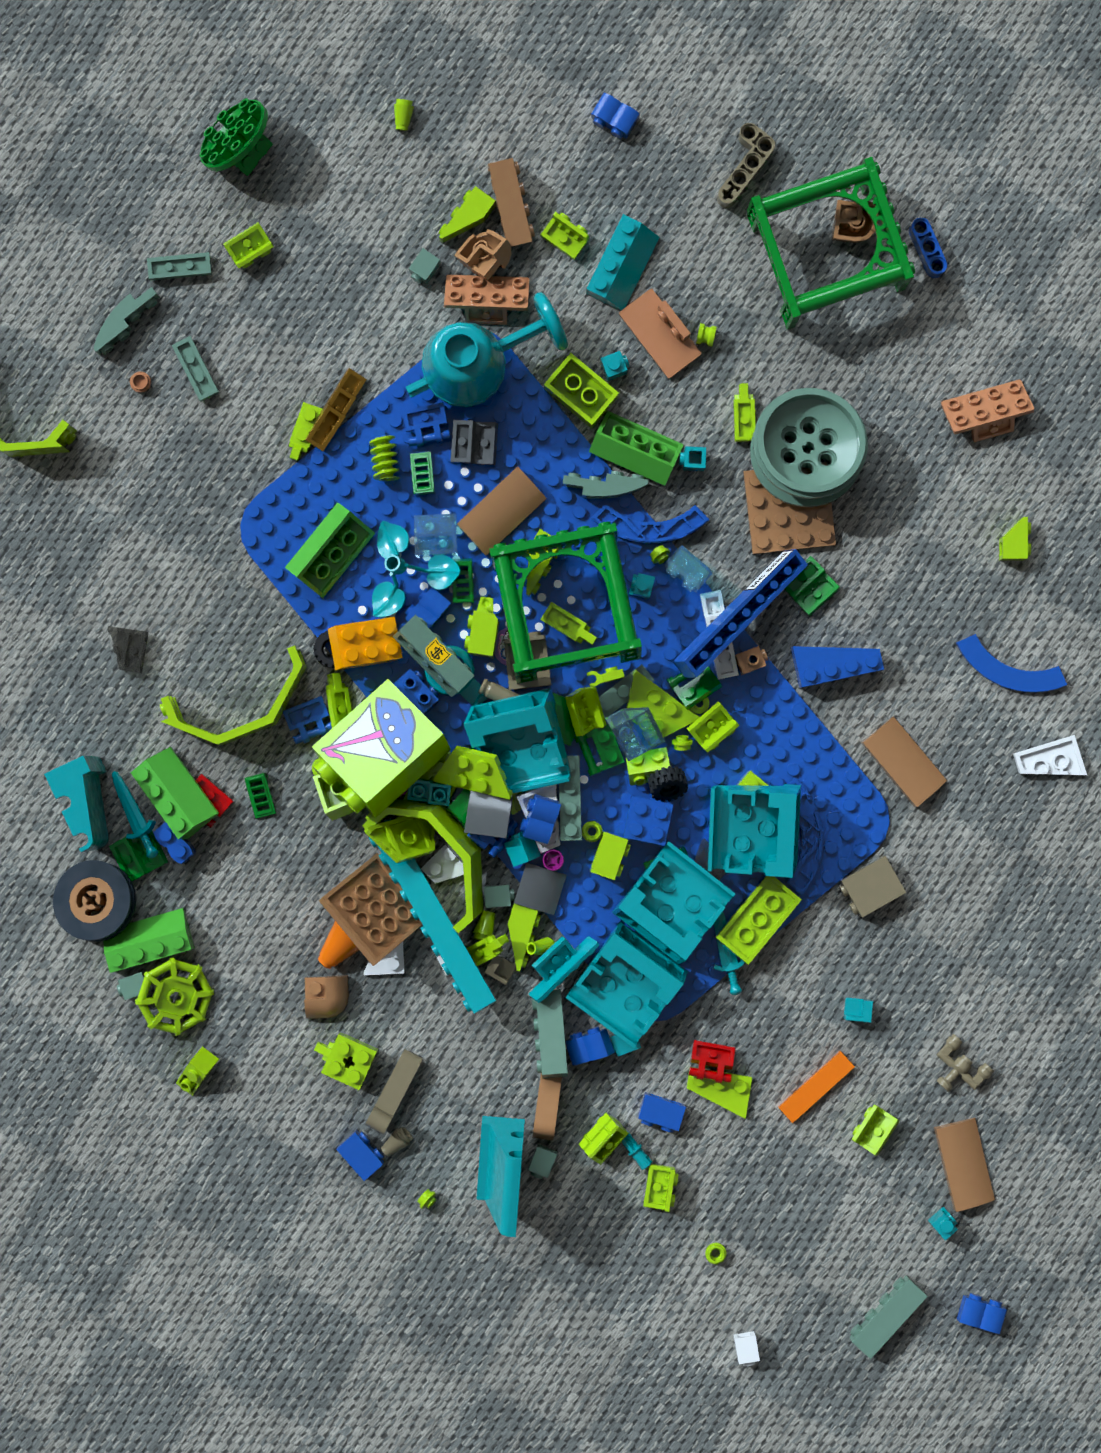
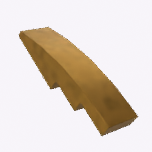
(335, 409)

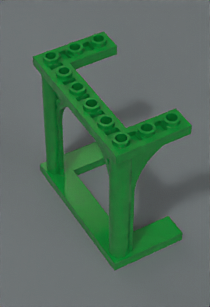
(865, 176)
(503, 561)

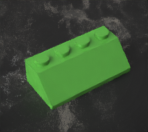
(636, 448)
(330, 550)
(175, 793)
(149, 940)

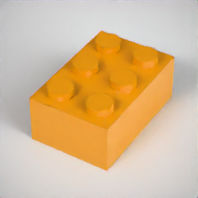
(364, 643)

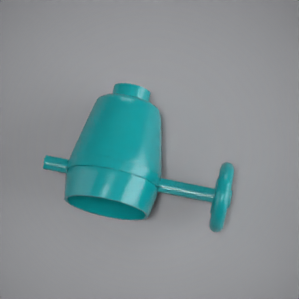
(468, 363)

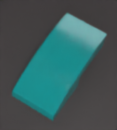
(429, 792)

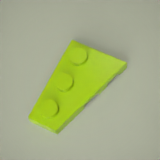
(731, 1096)

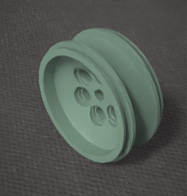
(829, 419)

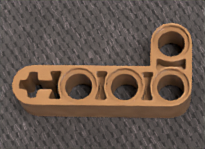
(547, 1108)

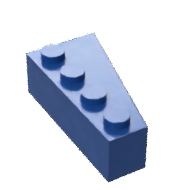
(830, 664)

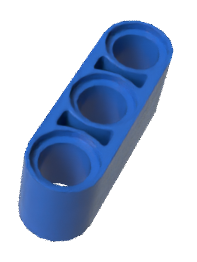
(927, 237)

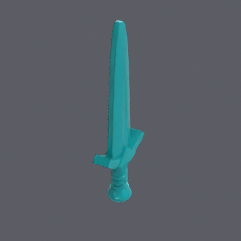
(137, 821)
(727, 958)

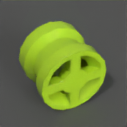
(706, 334)

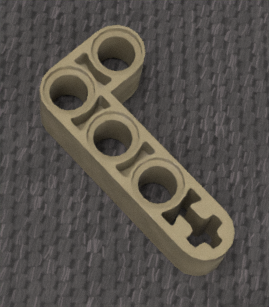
(743, 169)
(394, 1091)

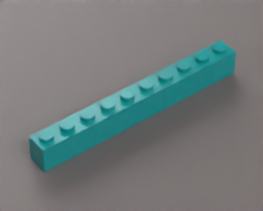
(441, 931)

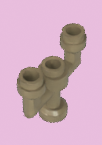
(960, 1066)

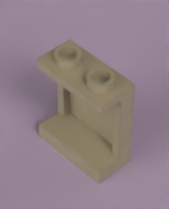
(539, 650)
(872, 887)

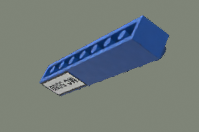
(740, 613)

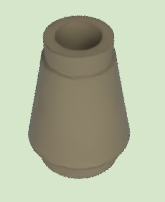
(398, 1140)

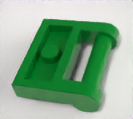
(696, 689)
(606, 747)

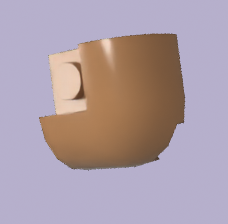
(852, 222)
(484, 253)
(325, 996)

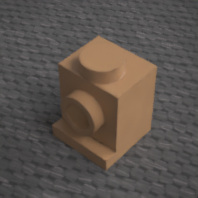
(744, 664)

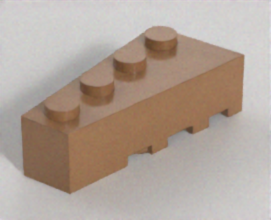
(510, 201)

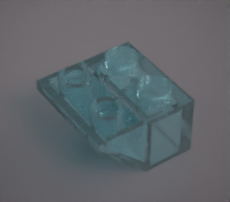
(435, 535)
(688, 569)
(635, 731)

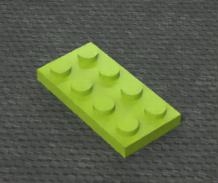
(758, 918)

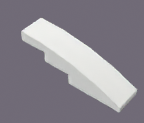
(712, 607)

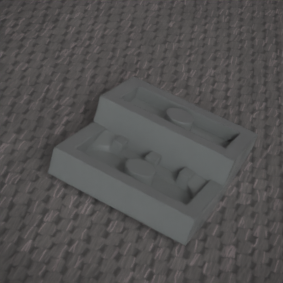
(474, 442)
(488, 815)
(540, 888)

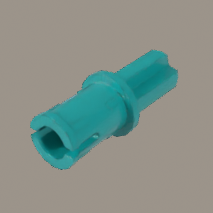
(636, 1151)

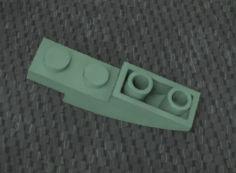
(116, 327)
(615, 485)

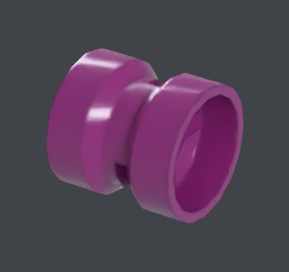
(553, 859)

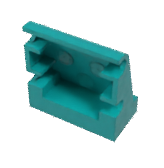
(524, 738)
(81, 783)
(754, 829)
(674, 903)
(627, 985)
(501, 1170)

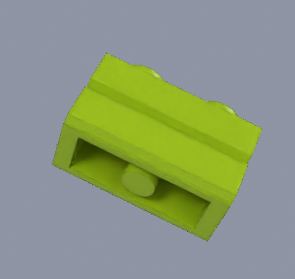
(603, 1138)

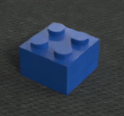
(648, 820)

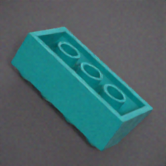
(622, 263)

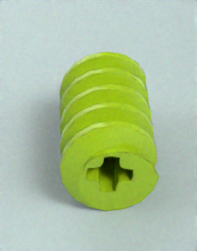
(383, 458)

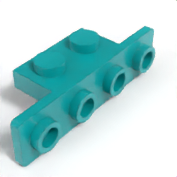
(558, 964)

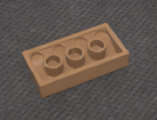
(501, 511)
(904, 762)
(964, 1164)

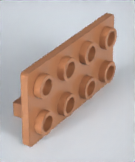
(486, 299)
(660, 333)
(988, 410)

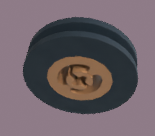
(74, 909)

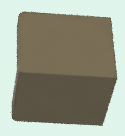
(500, 969)

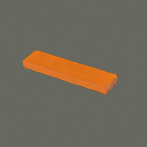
(816, 1086)

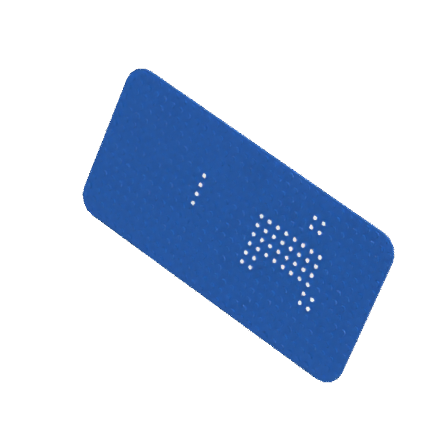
(776, 727)

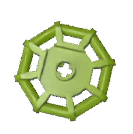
(169, 986)

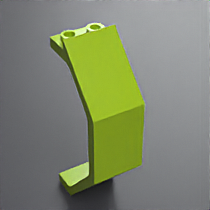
(55, 443)
(171, 709)
(454, 835)

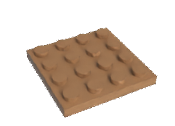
(784, 526)
(371, 910)

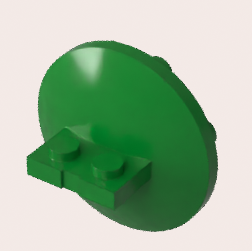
(239, 140)

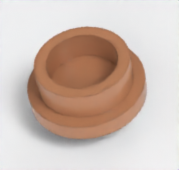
(140, 382)

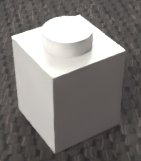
(746, 1348)

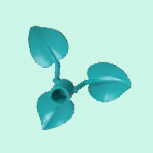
(390, 542)

